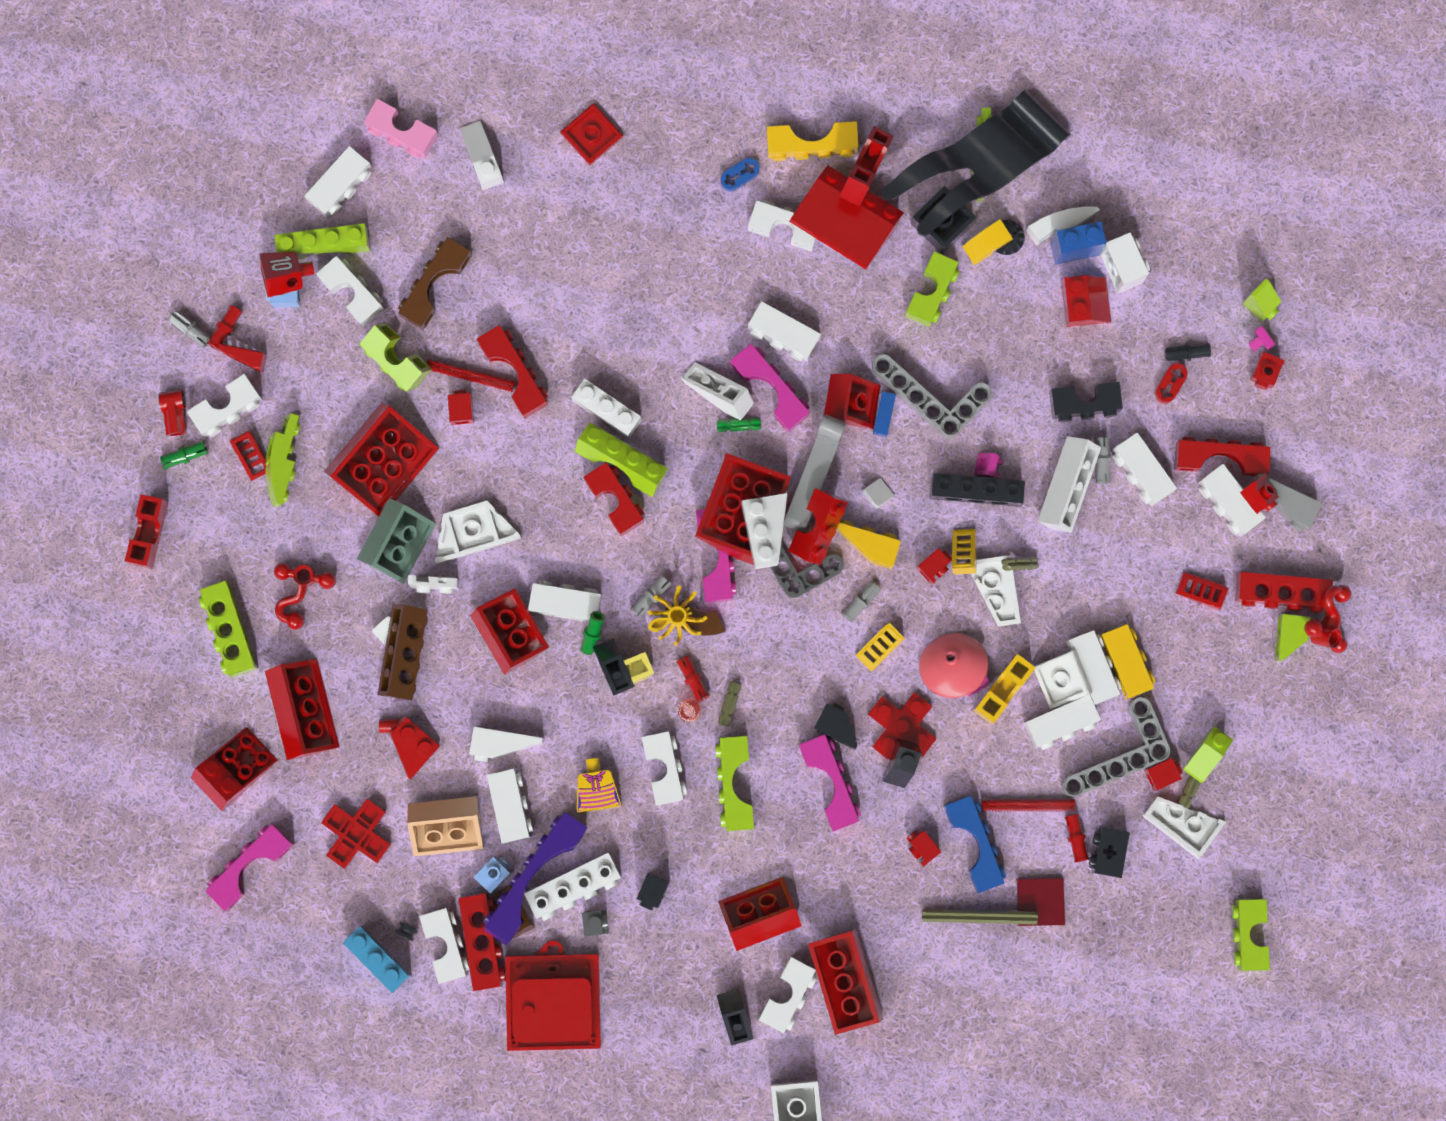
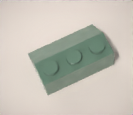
(396, 540)

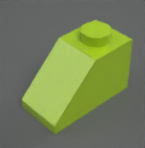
(1263, 301)
(1289, 635)
(1208, 754)

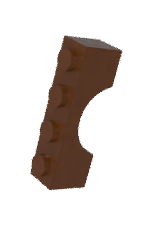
(450, 259)

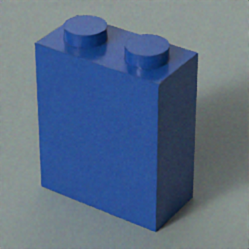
(1078, 243)

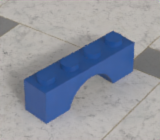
(986, 872)

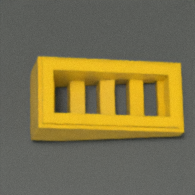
(964, 568)
(894, 633)

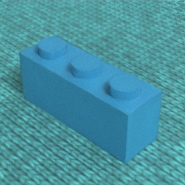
(377, 959)

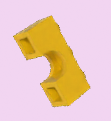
(1004, 689)

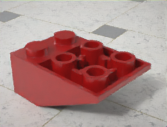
(233, 768)

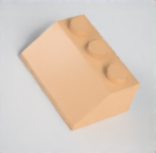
(445, 826)

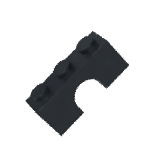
(1066, 405)

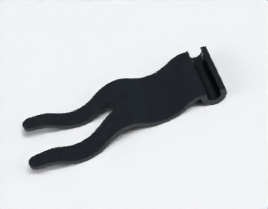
(993, 151)

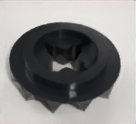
(1017, 240)

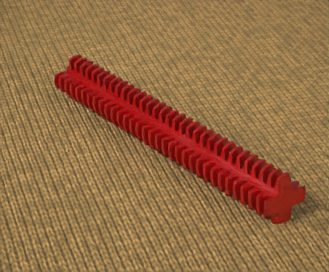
(471, 376)
(1028, 804)

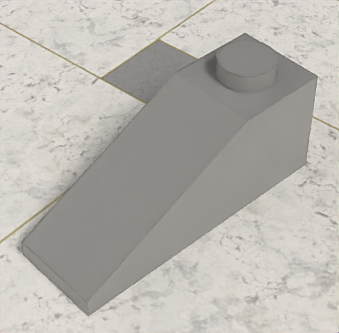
(1294, 506)

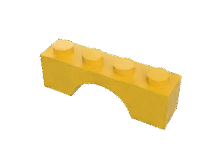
(840, 140)

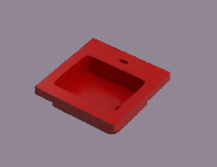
(553, 1009)

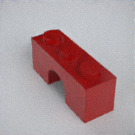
(605, 481)
(828, 512)
(150, 518)

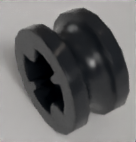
(406, 931)

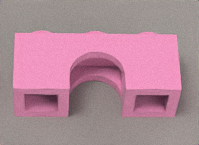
(416, 140)

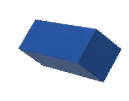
(884, 414)

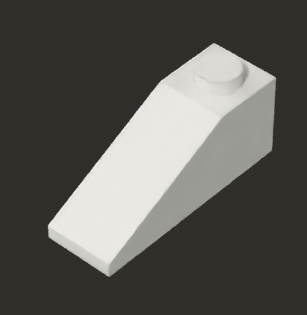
(481, 155)
(719, 390)
(494, 743)

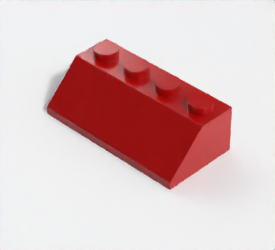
(301, 709)
(846, 982)

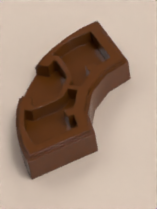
(710, 627)

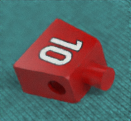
(283, 272)

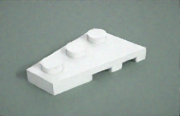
(764, 527)
(998, 590)
(1186, 827)

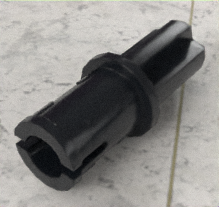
(1187, 352)

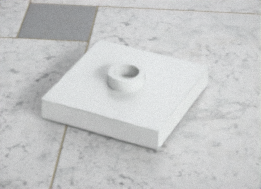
(1062, 679)

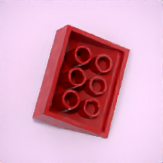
(842, 225)
(381, 458)
(723, 517)

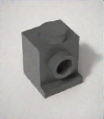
(595, 923)

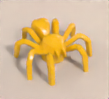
(676, 616)

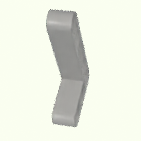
(928, 400)
(815, 471)
(1124, 760)

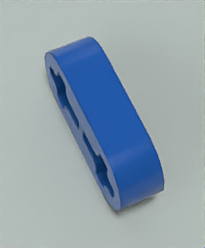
(742, 179)

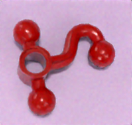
(282, 572)
(1328, 631)

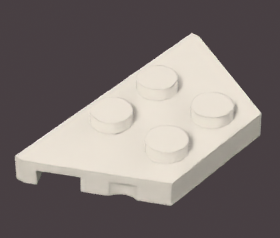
(472, 531)

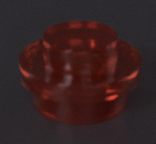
(689, 710)

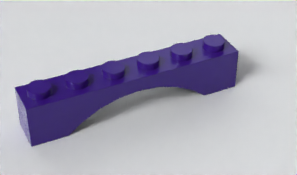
(562, 839)

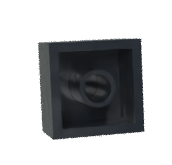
(951, 229)

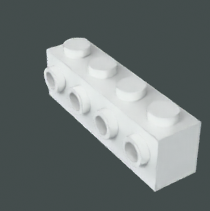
(1058, 510)
(572, 886)

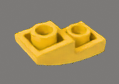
(987, 242)

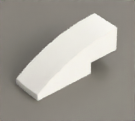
(1060, 220)

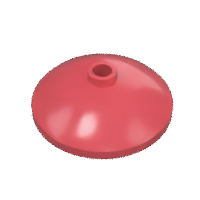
(953, 677)

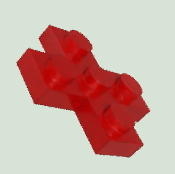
(901, 724)
(356, 833)

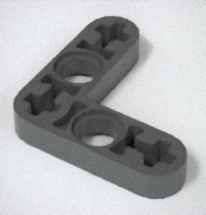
(801, 577)

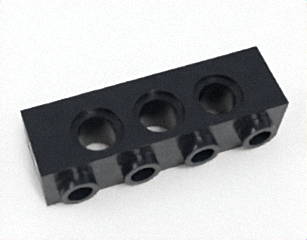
(977, 490)

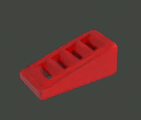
(250, 358)
(253, 443)
(1204, 583)

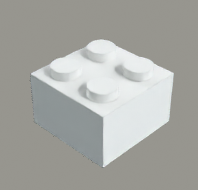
(1125, 262)
(796, 1101)

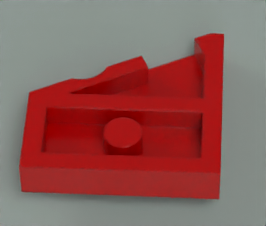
(412, 746)

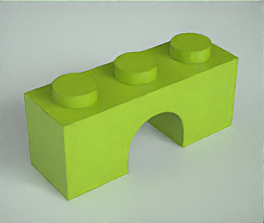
(925, 308)
(380, 346)
(1248, 955)

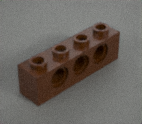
(396, 642)

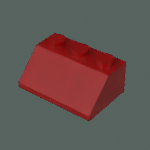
(509, 631)
(759, 913)

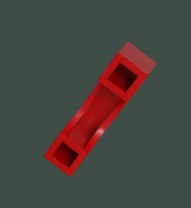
(866, 166)
(527, 395)
(1250, 458)

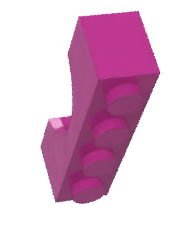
(752, 365)
(718, 584)
(818, 754)
(228, 887)

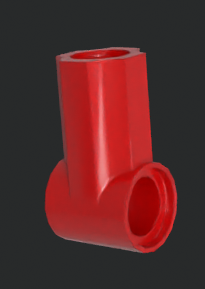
(173, 410)

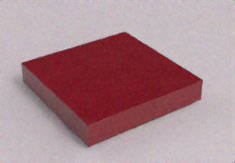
(1043, 897)

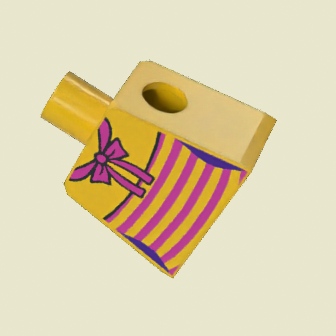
(596, 788)

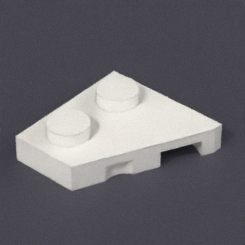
(423, 585)

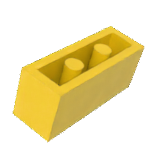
(1128, 661)

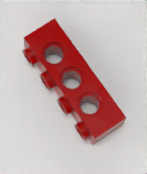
(1247, 594)
(480, 978)

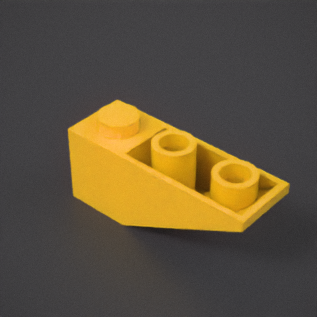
(874, 547)

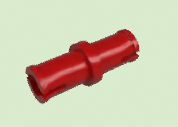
(224, 327)
(693, 679)
(1076, 838)

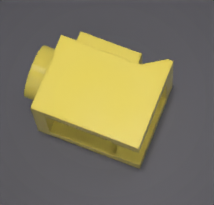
(639, 667)

